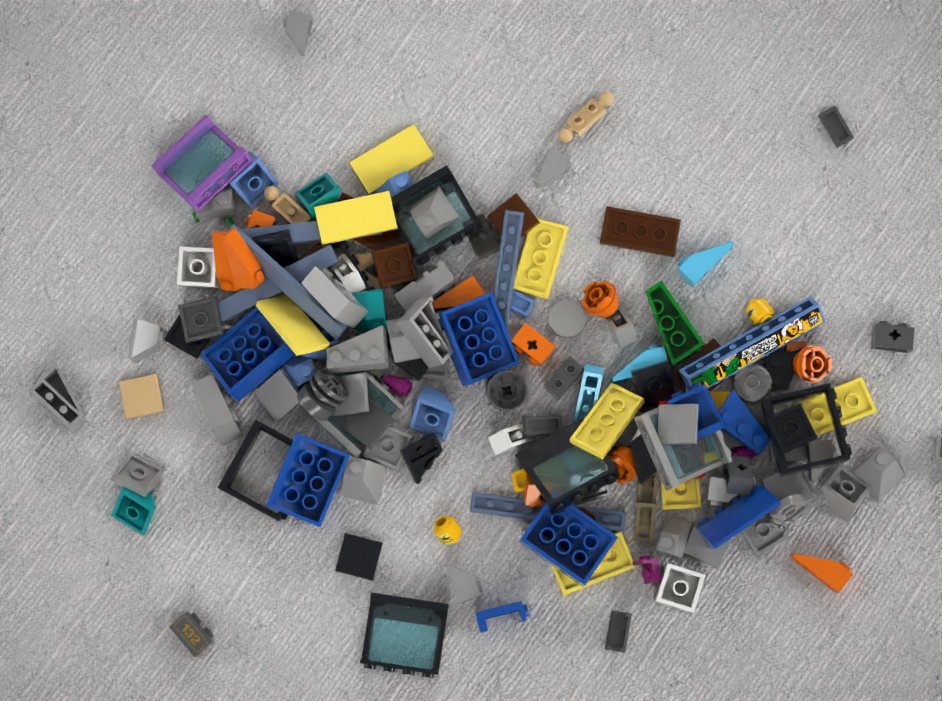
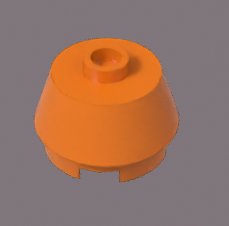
(600, 299)
(812, 364)
(624, 461)

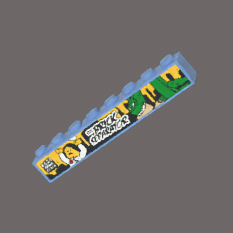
(753, 344)

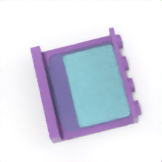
(201, 163)

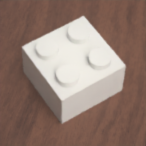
(197, 268)
(679, 588)

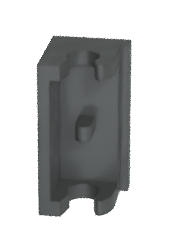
(618, 631)

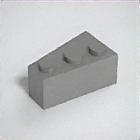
(431, 284)
(334, 297)
(424, 332)
(360, 353)
(57, 399)
(217, 409)

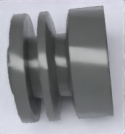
(517, 387)
(322, 395)

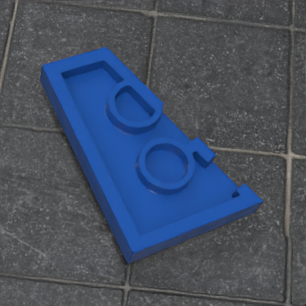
(742, 425)

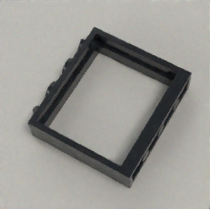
(835, 414)
(238, 461)

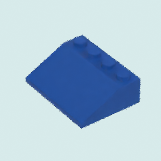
(478, 339)
(247, 354)
(308, 480)
(737, 516)
(569, 541)

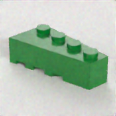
(676, 330)

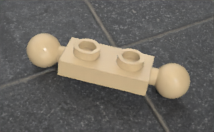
(586, 117)
(286, 206)

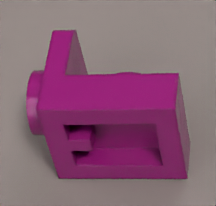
(650, 570)

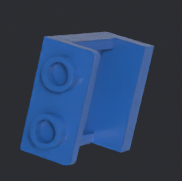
(708, 415)
(499, 611)

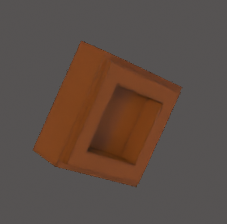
(794, 346)

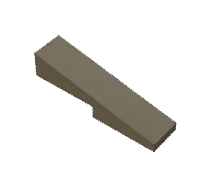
(646, 509)

